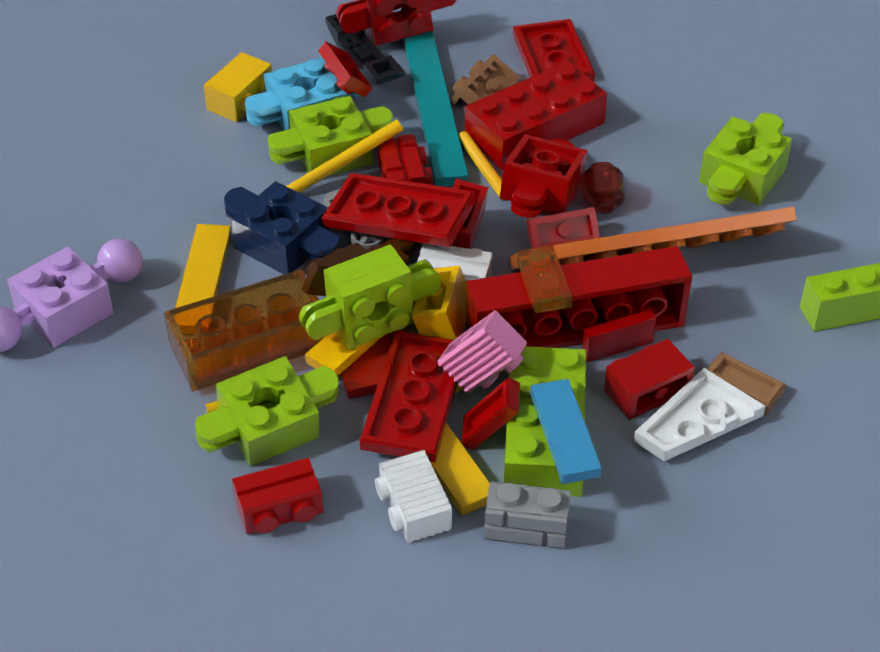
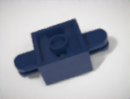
(279, 227)

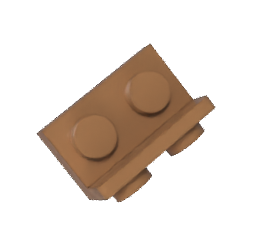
(485, 80)

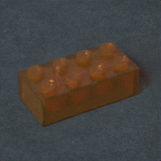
(240, 330)

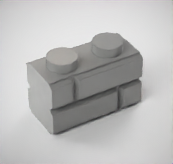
(527, 514)

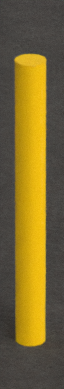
(346, 157)

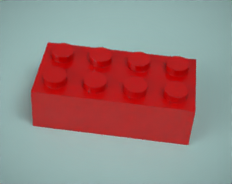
(546, 106)

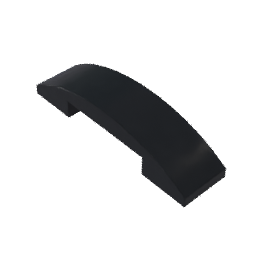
(365, 54)

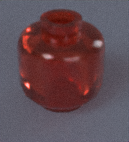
(603, 187)

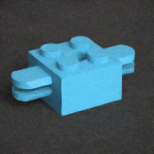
(293, 89)

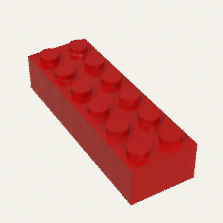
(599, 291)

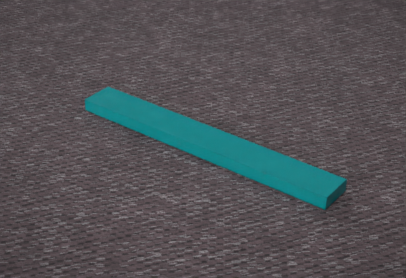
(435, 110)

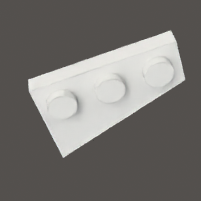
(697, 415)

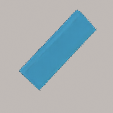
(565, 431)

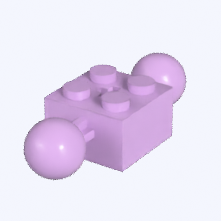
(65, 294)

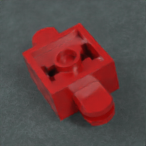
(387, 25)
(542, 176)

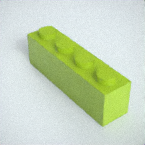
(842, 297)

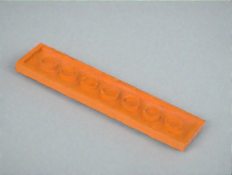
(695, 234)

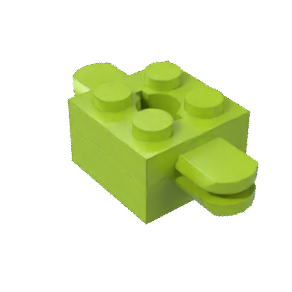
(325, 131)
(745, 159)
(369, 297)
(275, 426)

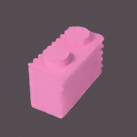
(483, 352)

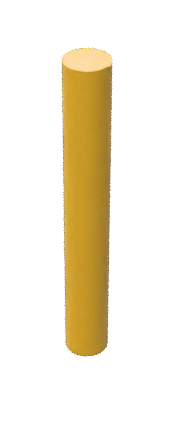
(481, 161)

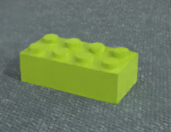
(526, 449)

